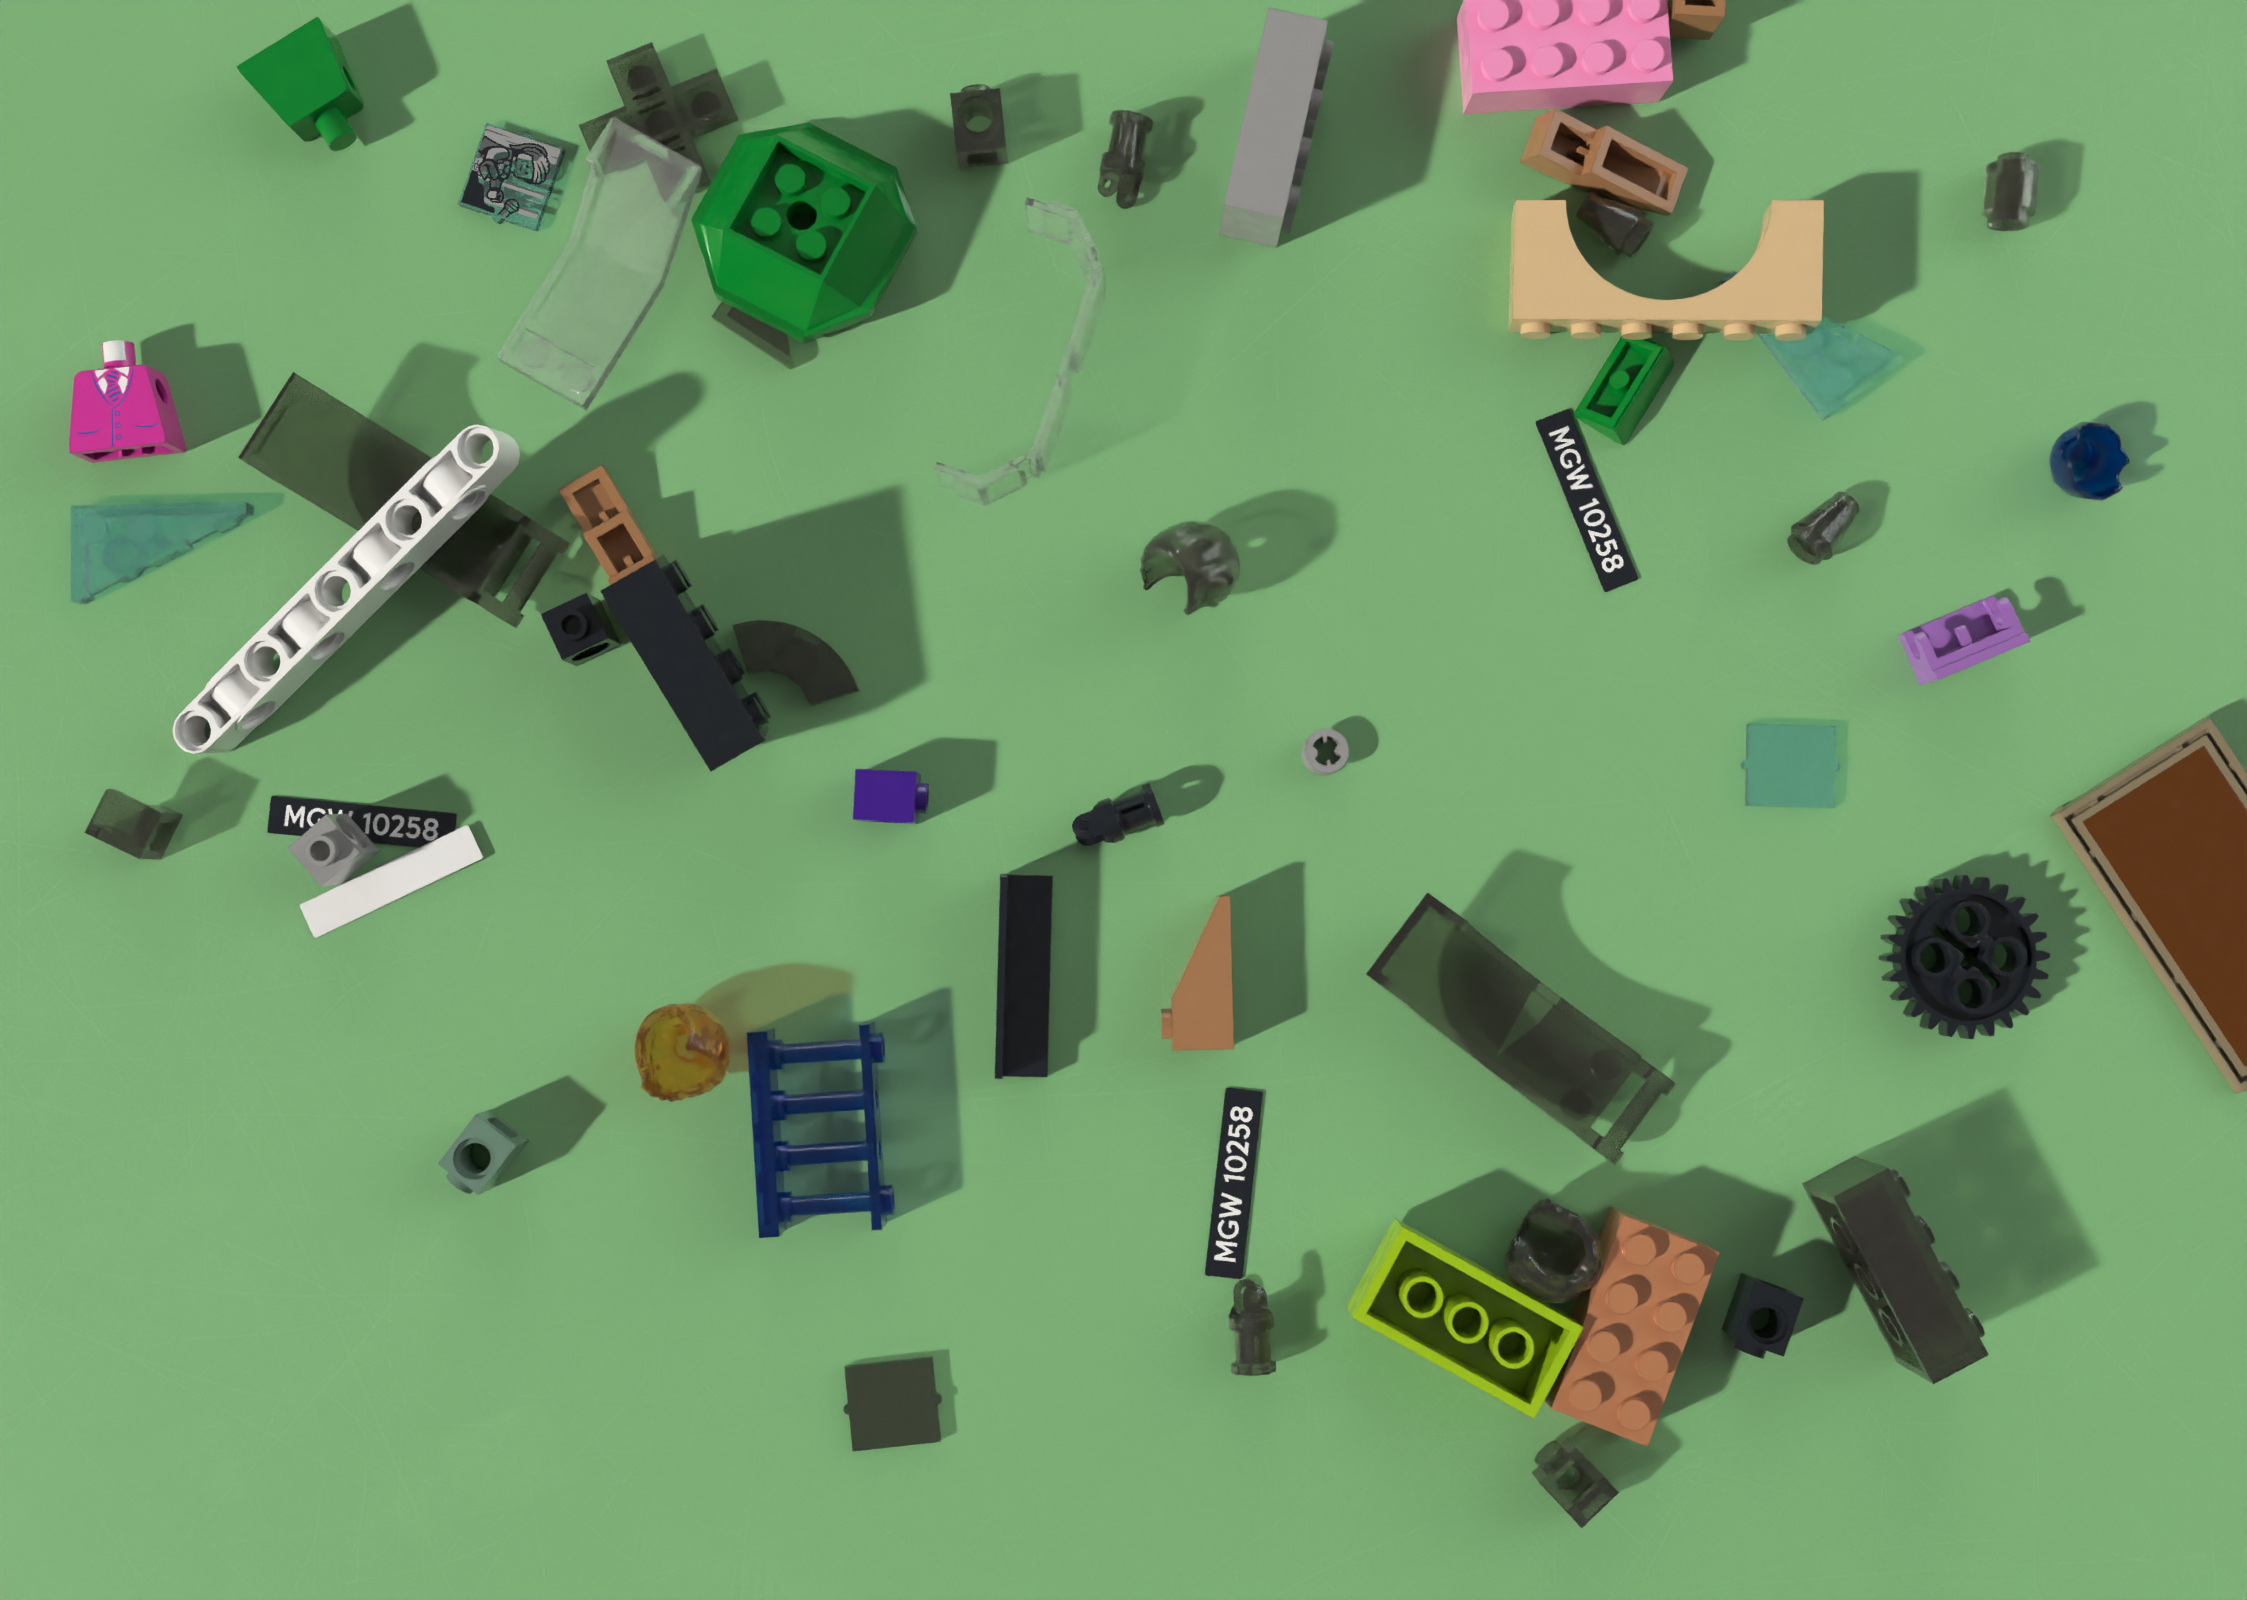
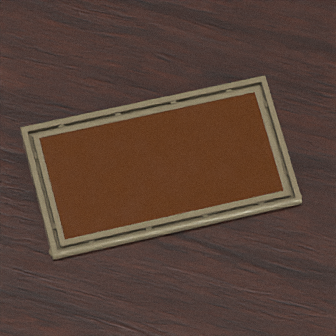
(2173, 866)

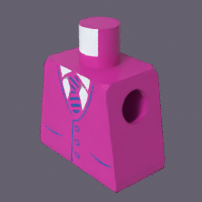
(123, 410)

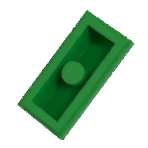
(1625, 388)

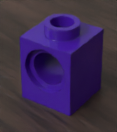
(889, 796)

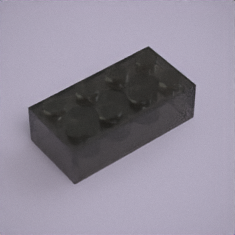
(1896, 1268)

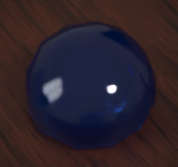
(2088, 461)

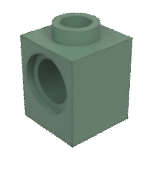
(501, 1141)

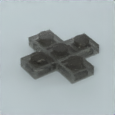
(665, 112)

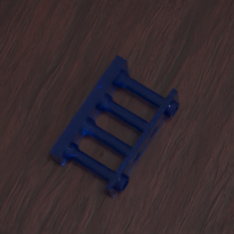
(776, 1156)

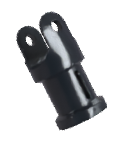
(1113, 819)

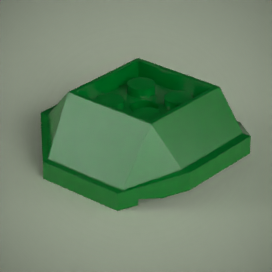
(812, 276)

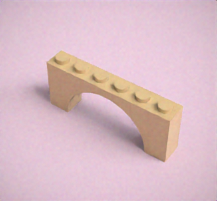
(1770, 295)

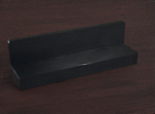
(1023, 976)

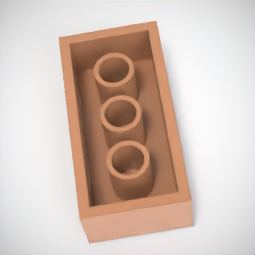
(1632, 1326)

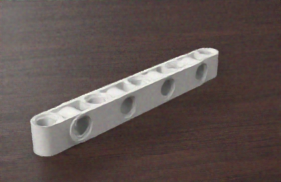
(374, 566)

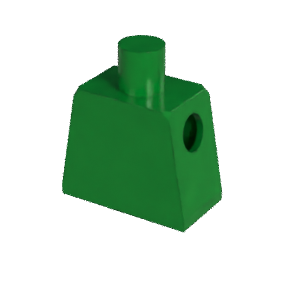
(308, 84)

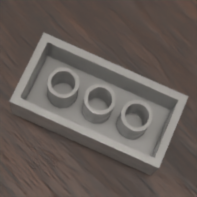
(1277, 114)

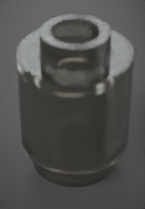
(2010, 192)

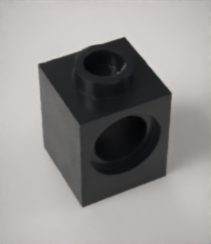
(581, 629)
(1751, 1296)

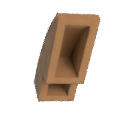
(1603, 162)

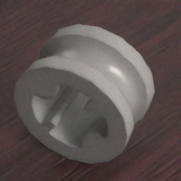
(1309, 752)

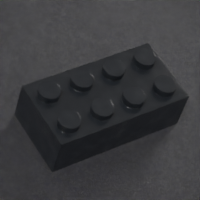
(687, 661)

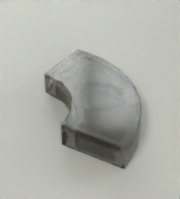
(796, 655)

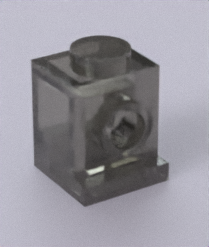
(1583, 1494)

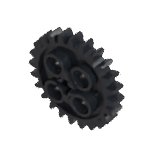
(1991, 923)

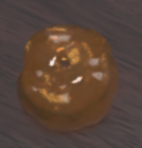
(678, 1064)

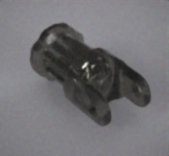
(1124, 160)
(1251, 1327)

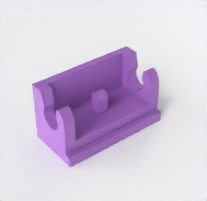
(1963, 639)

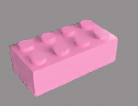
(1562, 53)

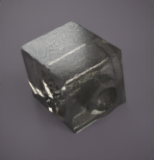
(982, 147)

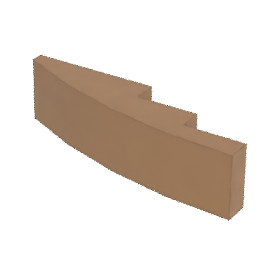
(608, 524)

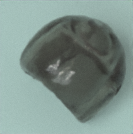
(1200, 555)
(1553, 1254)

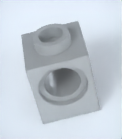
(333, 849)

